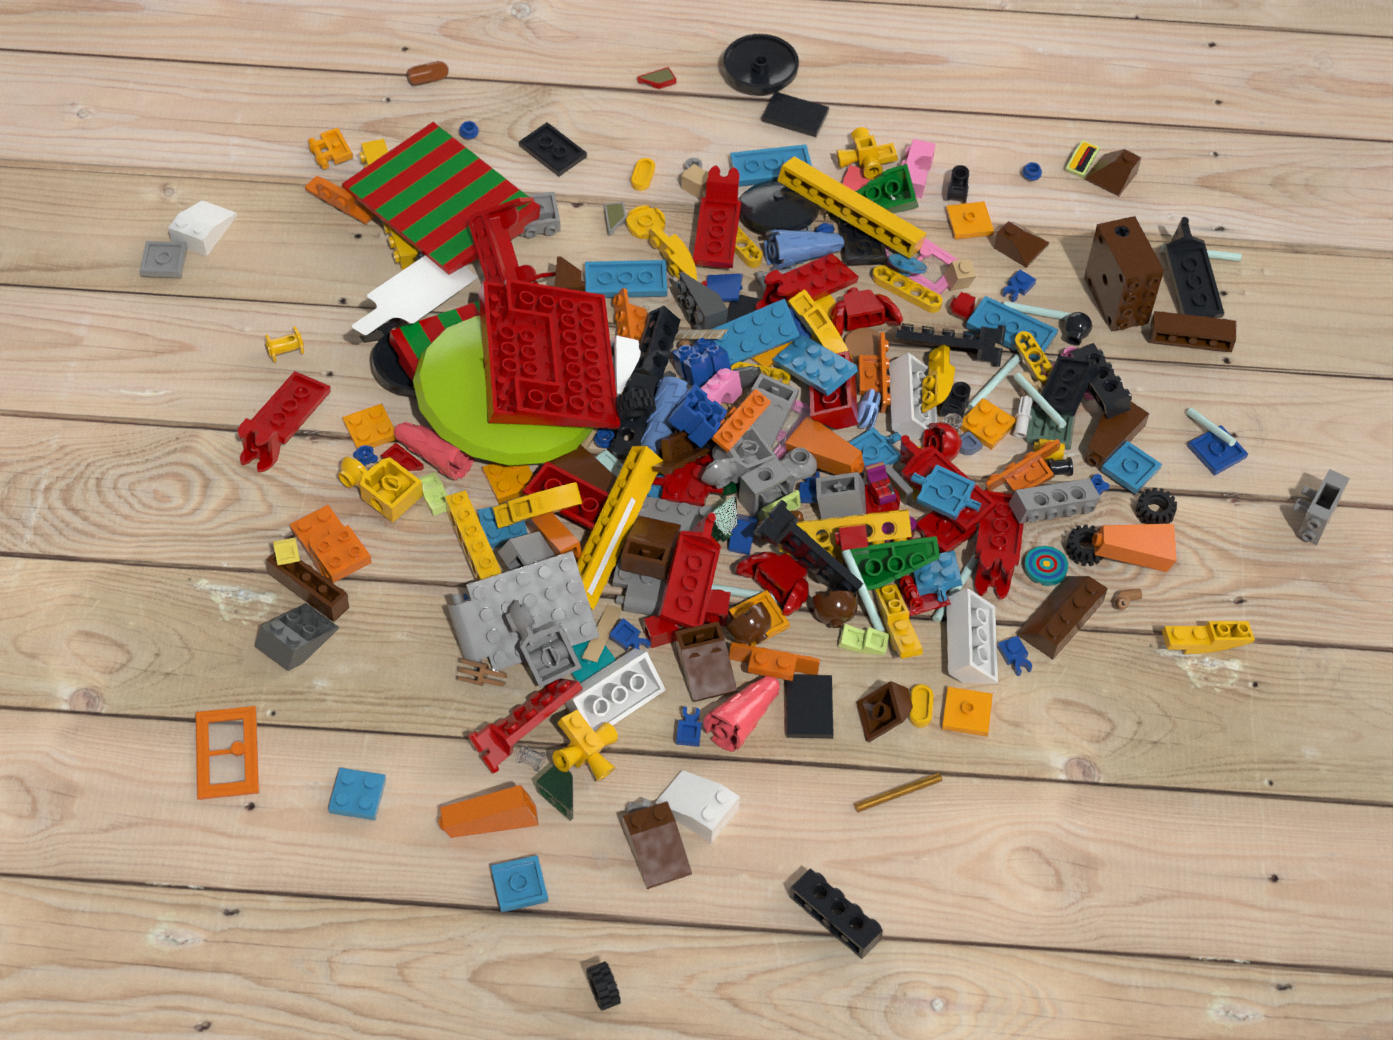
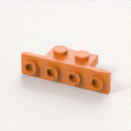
(339, 198)
(628, 317)
(873, 373)
(740, 420)
(1027, 473)
(773, 662)

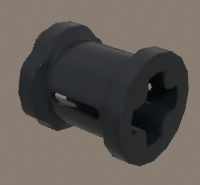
(1061, 467)

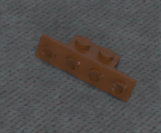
(677, 451)

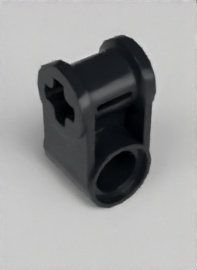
(958, 184)
(957, 399)

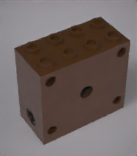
(1123, 273)

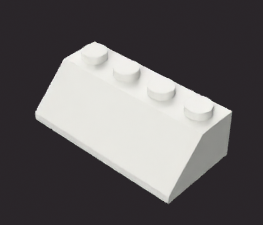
(906, 397)
(971, 638)
(617, 689)

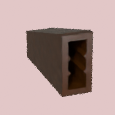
(1114, 433)
(586, 467)

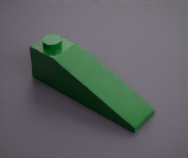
(891, 190)
(890, 561)

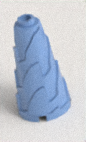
(797, 247)
(666, 398)

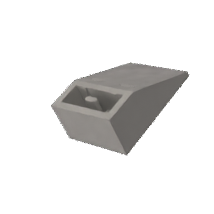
(775, 415)

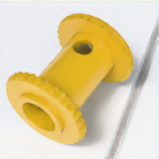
(284, 344)

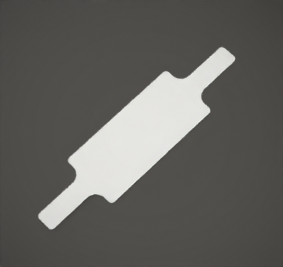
(413, 293)

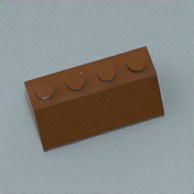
(1063, 614)

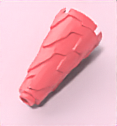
(437, 451)
(740, 713)

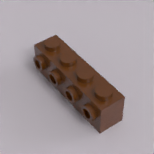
(1193, 331)
(310, 587)

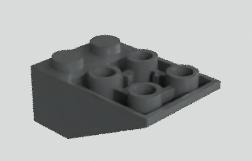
(700, 304)
(294, 636)

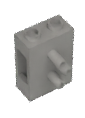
(1322, 507)
(525, 550)

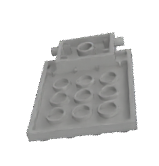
(549, 590)
(645, 592)

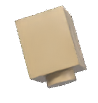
(695, 181)
(960, 274)

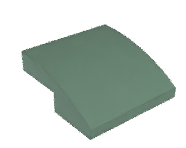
(1044, 427)

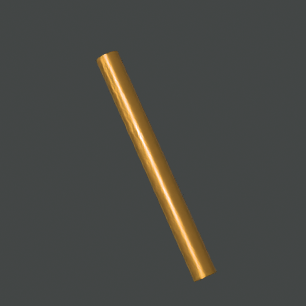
(898, 792)

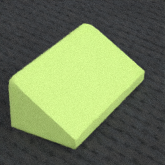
(791, 499)

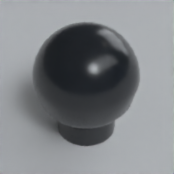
(1077, 327)

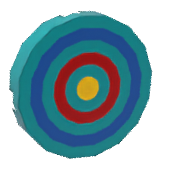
(1046, 565)

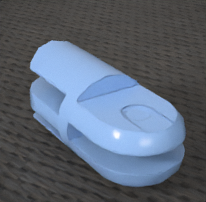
(868, 409)

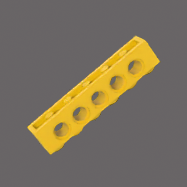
(899, 518)
(471, 536)

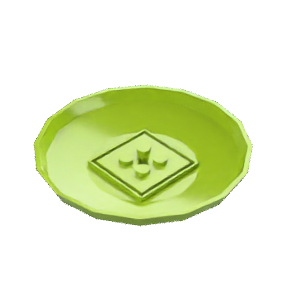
(454, 402)

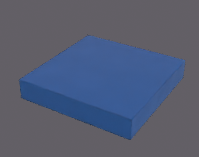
(1216, 453)

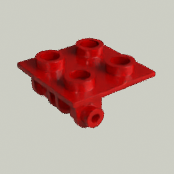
(915, 603)

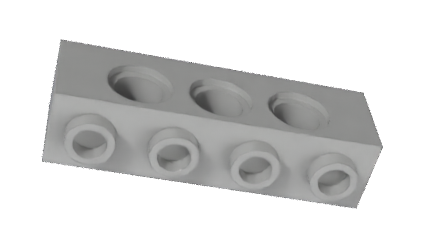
(1054, 501)

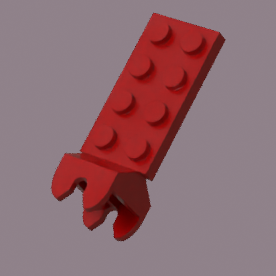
(718, 220)
(817, 278)
(280, 419)
(997, 547)

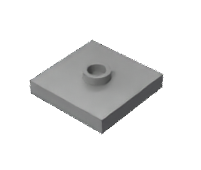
(163, 259)

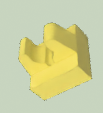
(286, 551)

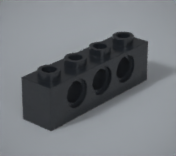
(657, 342)
(1105, 385)
(620, 446)
(858, 941)

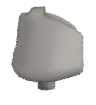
(632, 807)

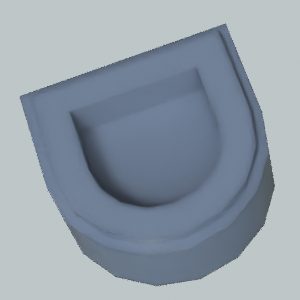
(970, 444)

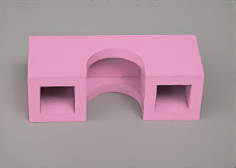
(919, 157)
(723, 386)

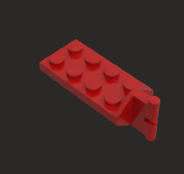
(923, 463)
(691, 575)
(500, 737)

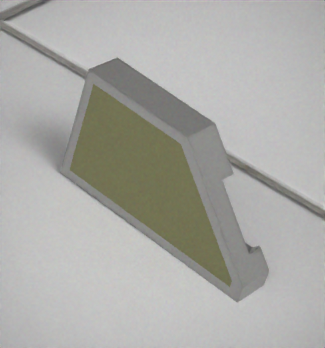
(615, 216)
(900, 485)

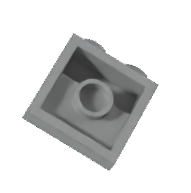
(548, 219)

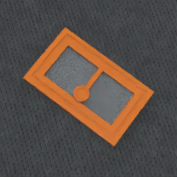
(227, 753)

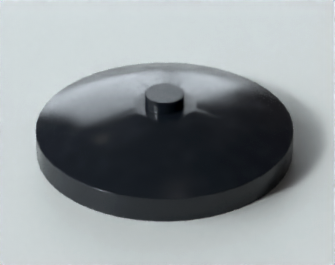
(761, 63)
(776, 207)
(389, 370)

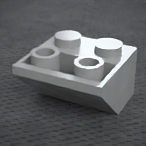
(841, 495)

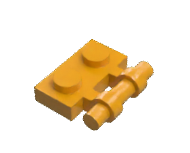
(336, 148)

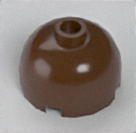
(835, 608)
(752, 625)

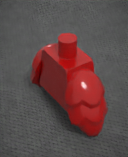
(864, 310)
(780, 576)

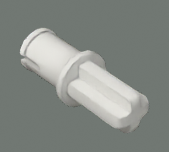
(1023, 417)

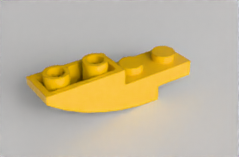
(673, 251)
(817, 322)
(939, 379)
(537, 505)
(897, 622)
(1209, 638)

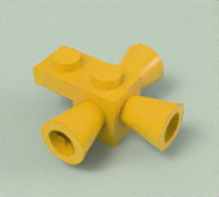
(867, 153)
(585, 745)

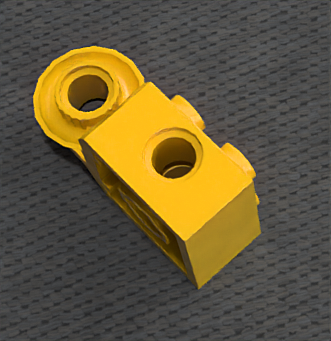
(384, 486)

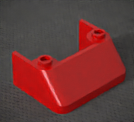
(495, 246)

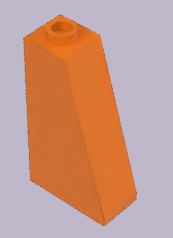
(829, 449)
(555, 534)
(1138, 544)
(489, 813)

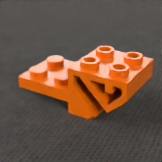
(330, 545)

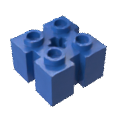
(700, 361)
(697, 415)

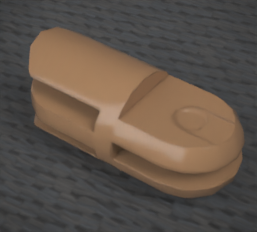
(481, 674)

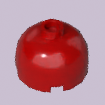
(943, 438)

